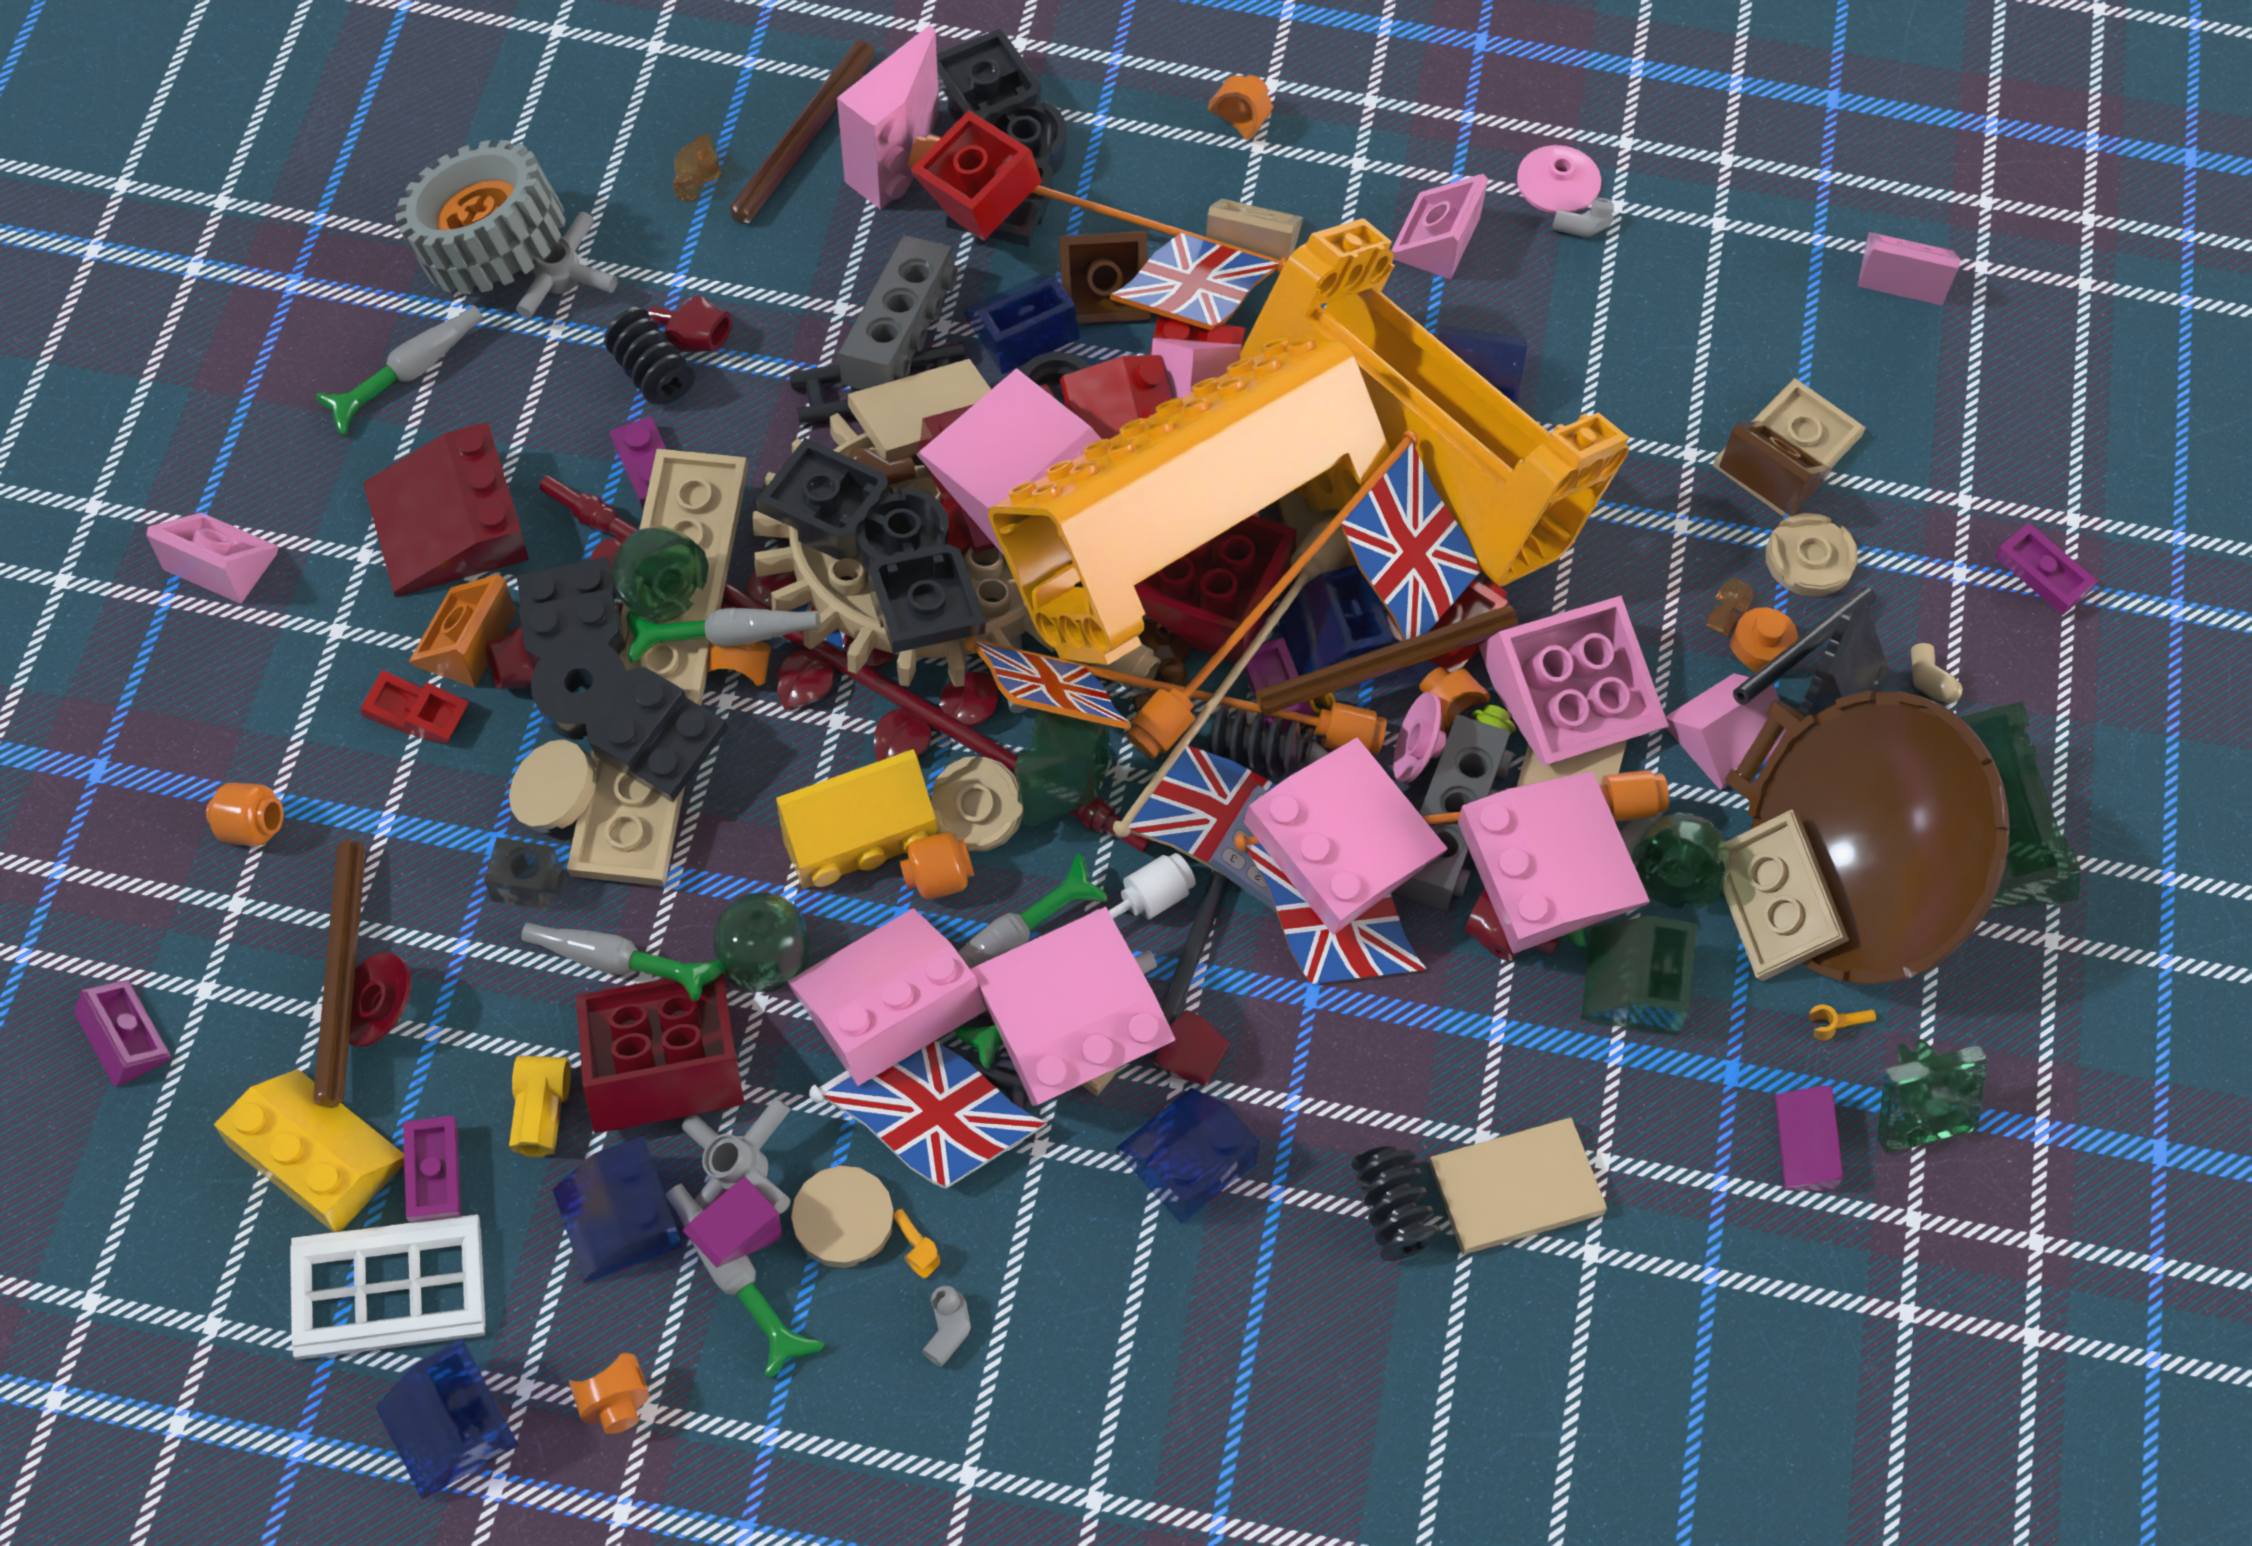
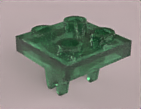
(1930, 1096)

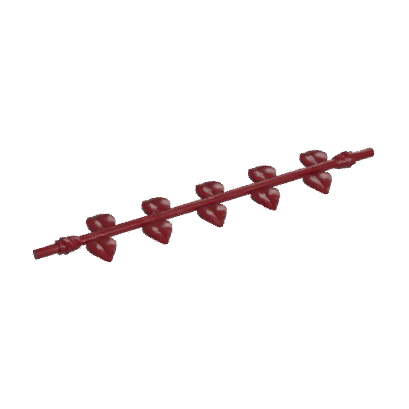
(810, 676)

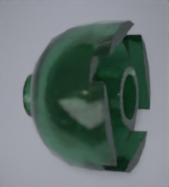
(659, 573)
(1682, 860)
(761, 941)

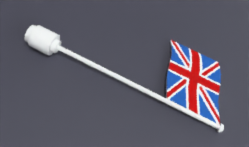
(939, 1107)

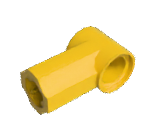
(538, 1091)

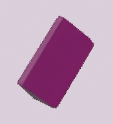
(120, 1031)
(1809, 1139)

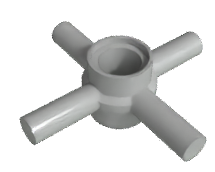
(562, 270)
(733, 1157)

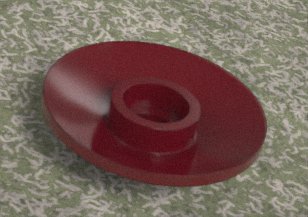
(379, 997)

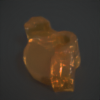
(694, 166)
(1734, 596)

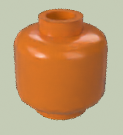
(244, 814)
(937, 865)

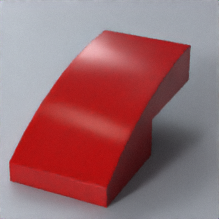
(412, 709)

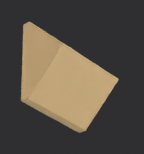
(1254, 228)

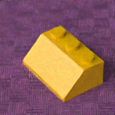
(856, 819)
(310, 1151)

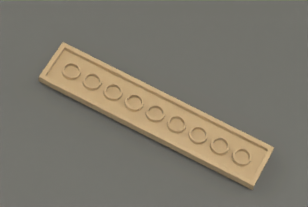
(626, 826)

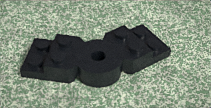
(1001, 89)
(899, 538)
(630, 715)

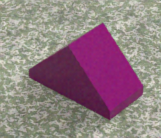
(735, 1224)

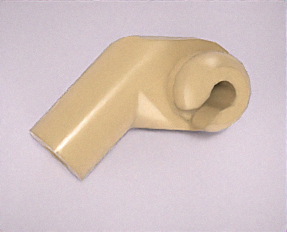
(1932, 679)

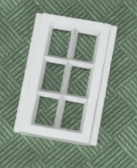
(392, 1332)

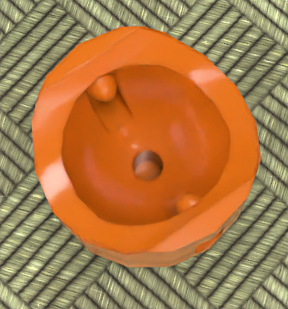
(1242, 104)
(1762, 636)
(747, 659)
(1456, 693)
(612, 1395)

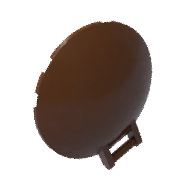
(1899, 821)

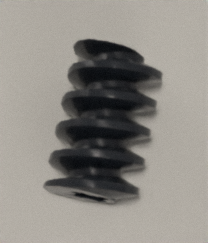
(648, 356)
(1260, 745)
(1394, 1201)

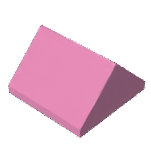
(1441, 226)
(1908, 268)
(1193, 362)
(211, 554)
(1719, 729)

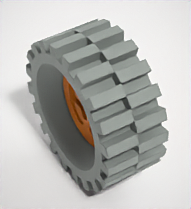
(480, 216)

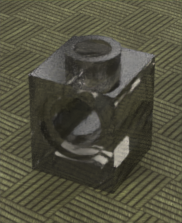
(515, 857)

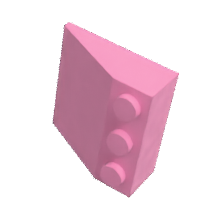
(884, 117)
(1003, 443)
(1575, 681)
(1343, 834)
(1551, 858)
(889, 995)
(1071, 1006)

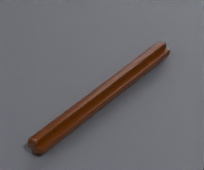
(801, 132)
(1385, 660)
(339, 974)

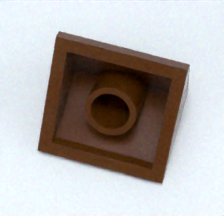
(1097, 267)
(1772, 465)

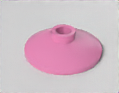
(1558, 179)
(1419, 738)

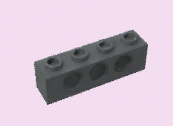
(898, 313)
(1468, 748)

